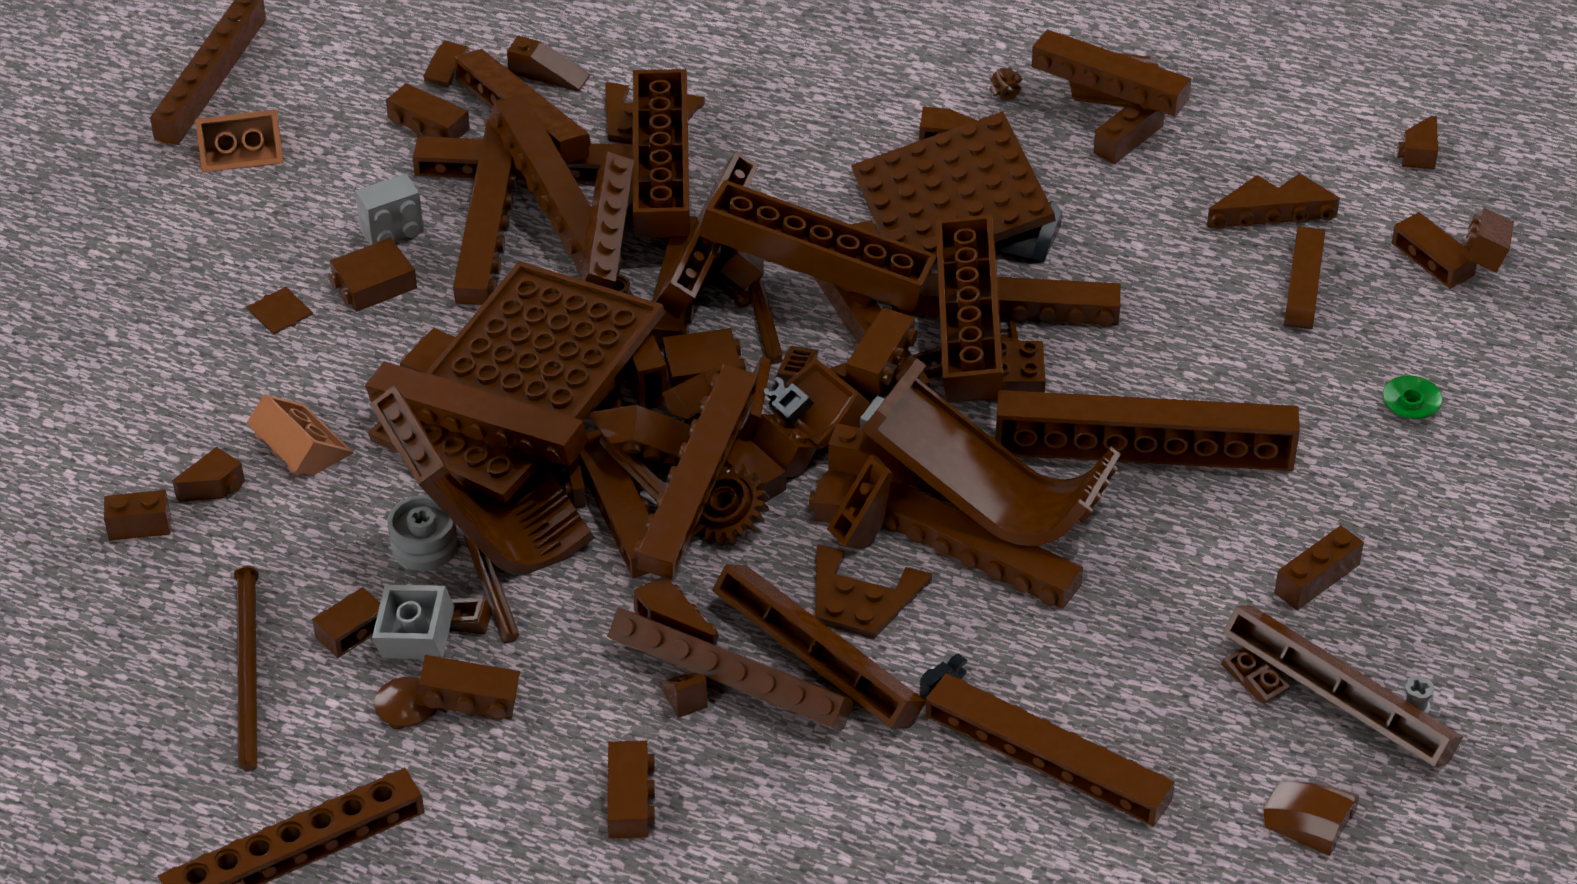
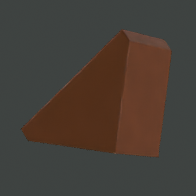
(686, 692)

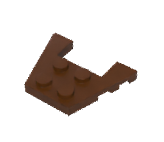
(621, 114)
(858, 604)

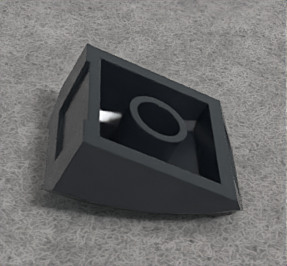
(1035, 242)

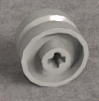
(421, 534)

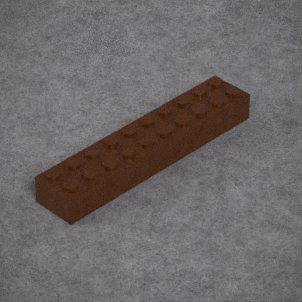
(1148, 430)

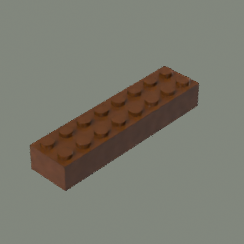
(660, 153)
(818, 245)
(969, 309)

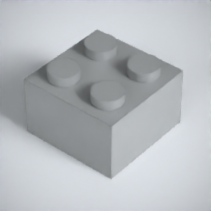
(389, 210)
(413, 621)

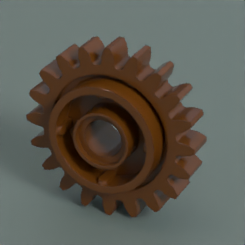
(746, 499)

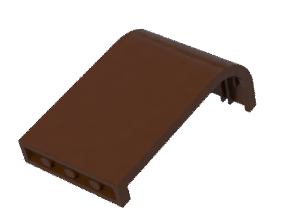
(978, 470)
(518, 536)

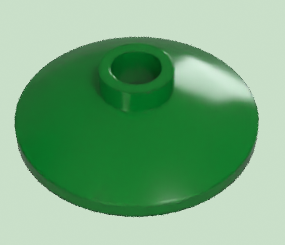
(1412, 397)

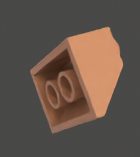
(239, 140)
(296, 435)

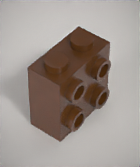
(1023, 366)

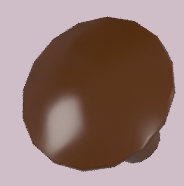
(397, 703)

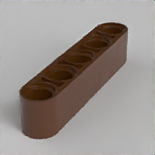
(1304, 278)

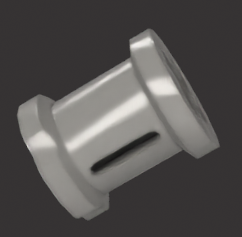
(1419, 692)

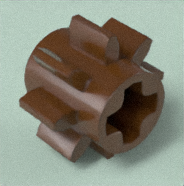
(1006, 83)

